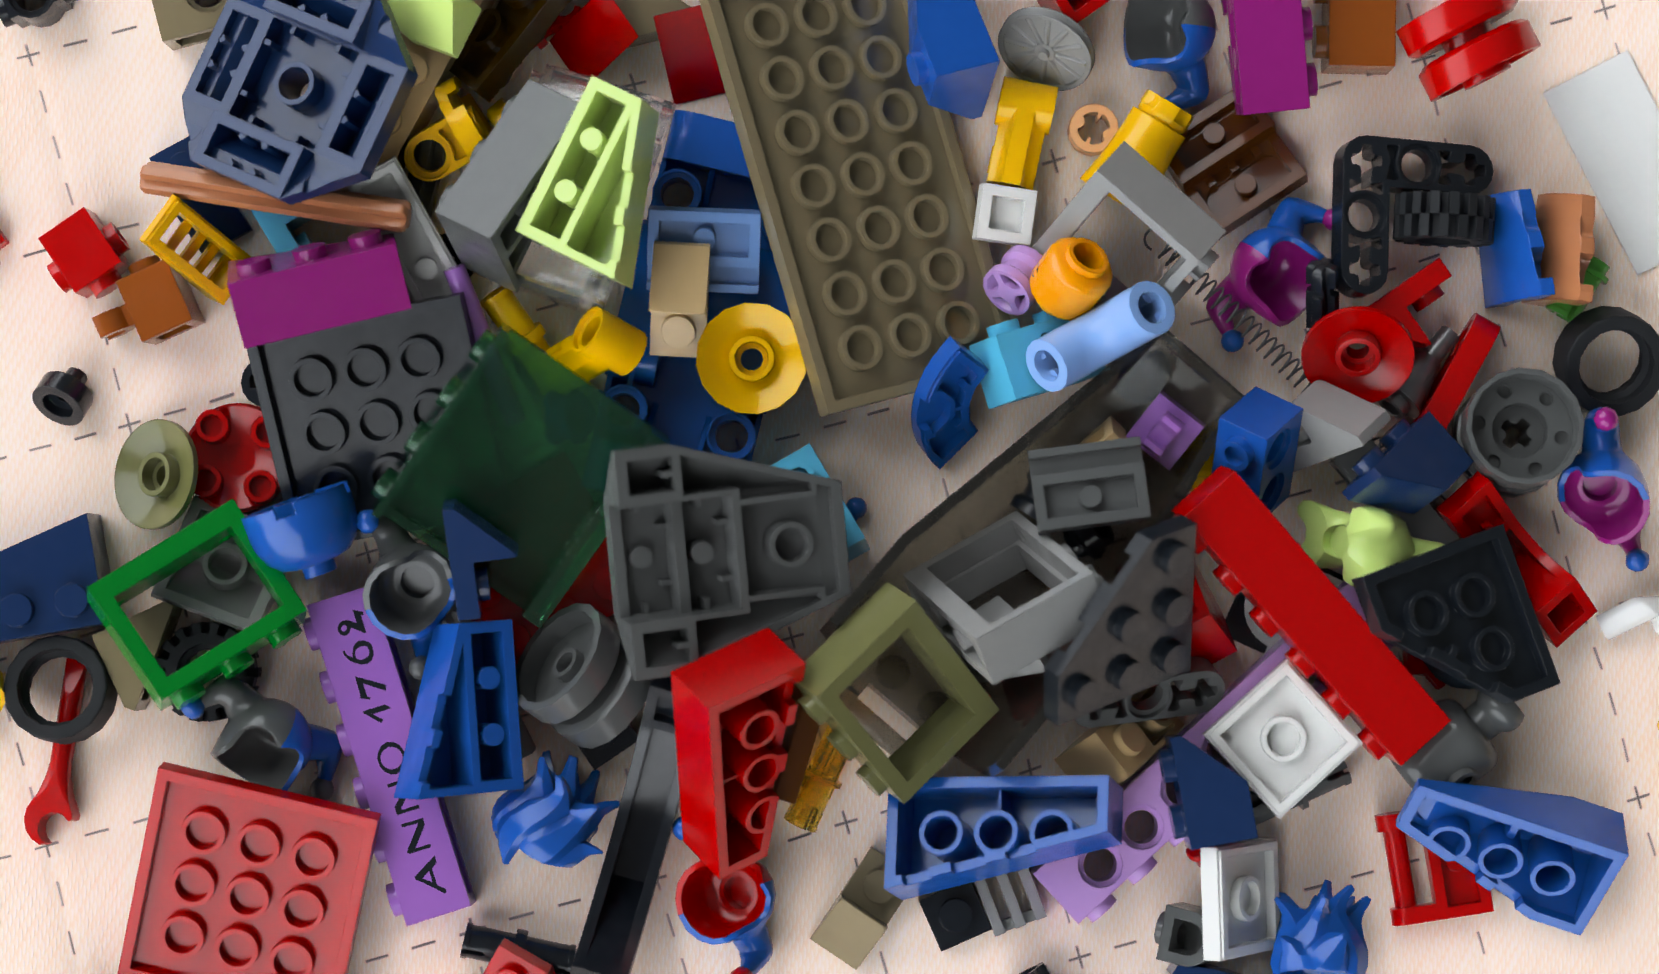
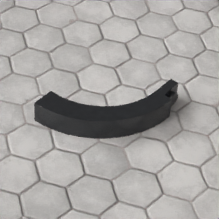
(636, 844)

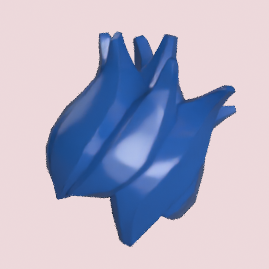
(551, 815)
(1323, 936)

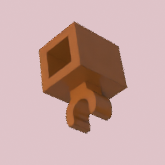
(155, 304)

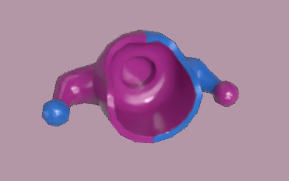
(1270, 270)
(1607, 488)

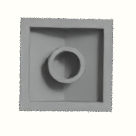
(218, 583)

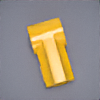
(1022, 121)
(600, 345)

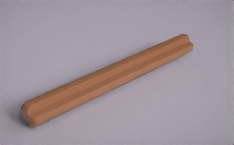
(334, 207)

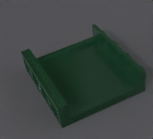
(524, 452)

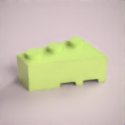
(597, 183)

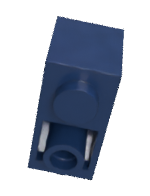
(1412, 468)
(1210, 798)

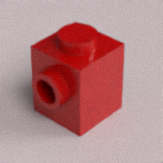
(86, 254)

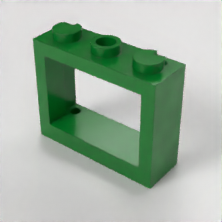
(162, 561)

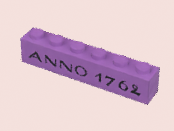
(376, 714)

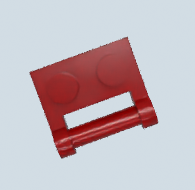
(1451, 884)

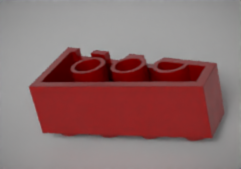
(730, 747)

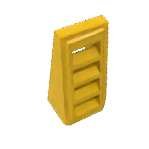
(215, 284)

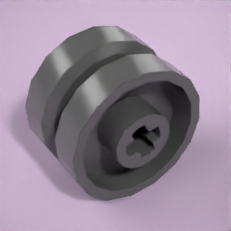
(579, 677)

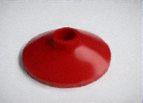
(1365, 372)

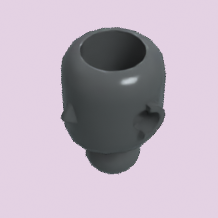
(1463, 746)

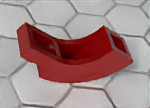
(1553, 591)

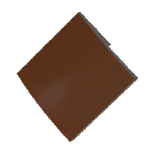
(1234, 164)

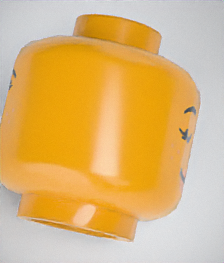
(1071, 277)

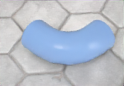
(1100, 336)

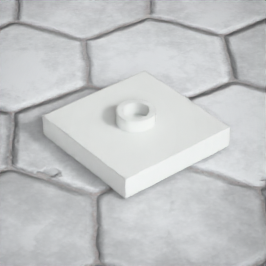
(1282, 738)
(1239, 898)

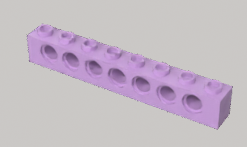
(1146, 791)

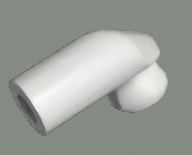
(1629, 616)

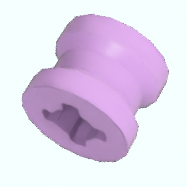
(1008, 282)

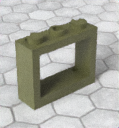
(851, 651)

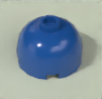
(305, 530)

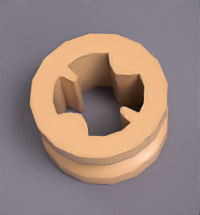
(1077, 123)

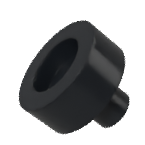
(63, 396)

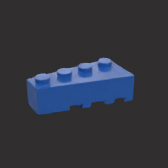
(995, 826)

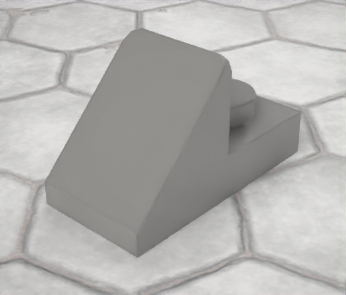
(1334, 423)

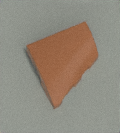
(1569, 246)

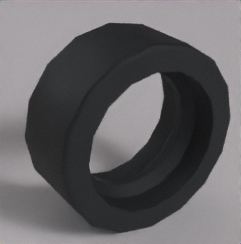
(1581, 332)
(19, 681)

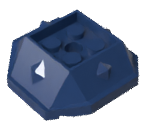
(248, 85)

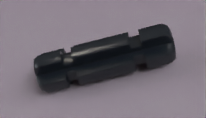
(1322, 293)

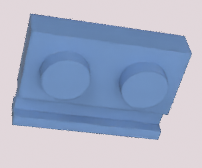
(732, 236)

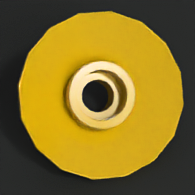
(721, 350)

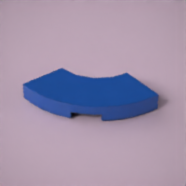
(943, 401)

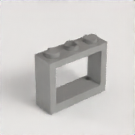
(1156, 204)
(986, 560)

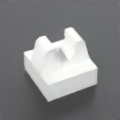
(1004, 214)

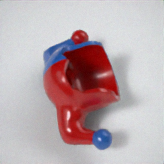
(728, 908)

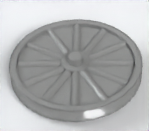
(1046, 48)

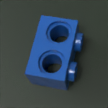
(1260, 444)

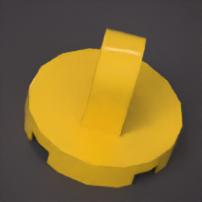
(456, 132)

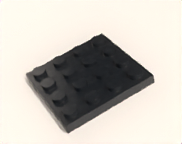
(355, 392)

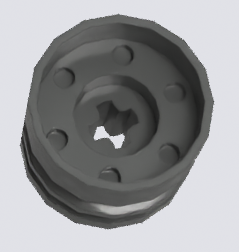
(1541, 412)

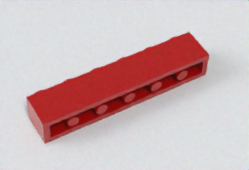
(1311, 617)

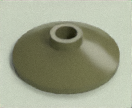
(156, 474)

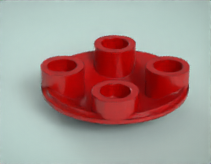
(234, 457)

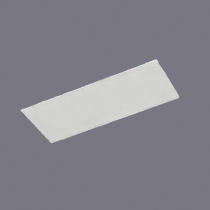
(1616, 142)

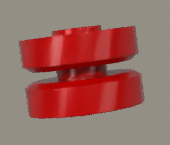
(1471, 44)

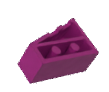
(1270, 55)
(317, 287)

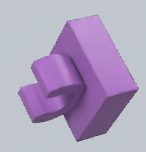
(1166, 429)

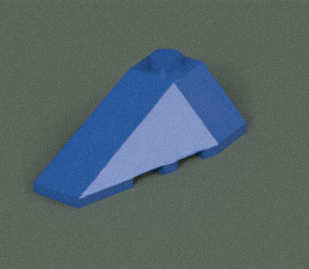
(951, 55)

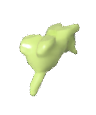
(1357, 540)

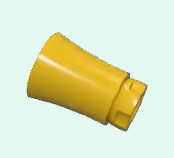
(1151, 131)

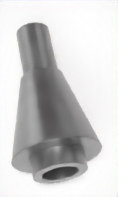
(1413, 394)

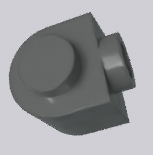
(1180, 935)

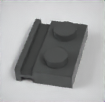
(1089, 485)

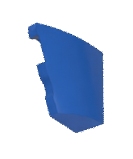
(1513, 261)

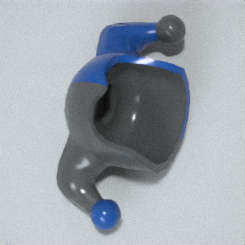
(1172, 39)
(406, 588)
(268, 738)

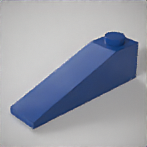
(1533, 847)

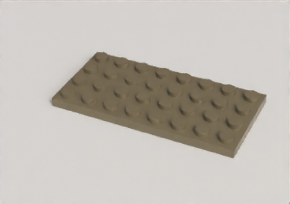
(853, 191)

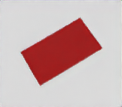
(594, 37)
(688, 55)

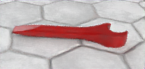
(57, 791)

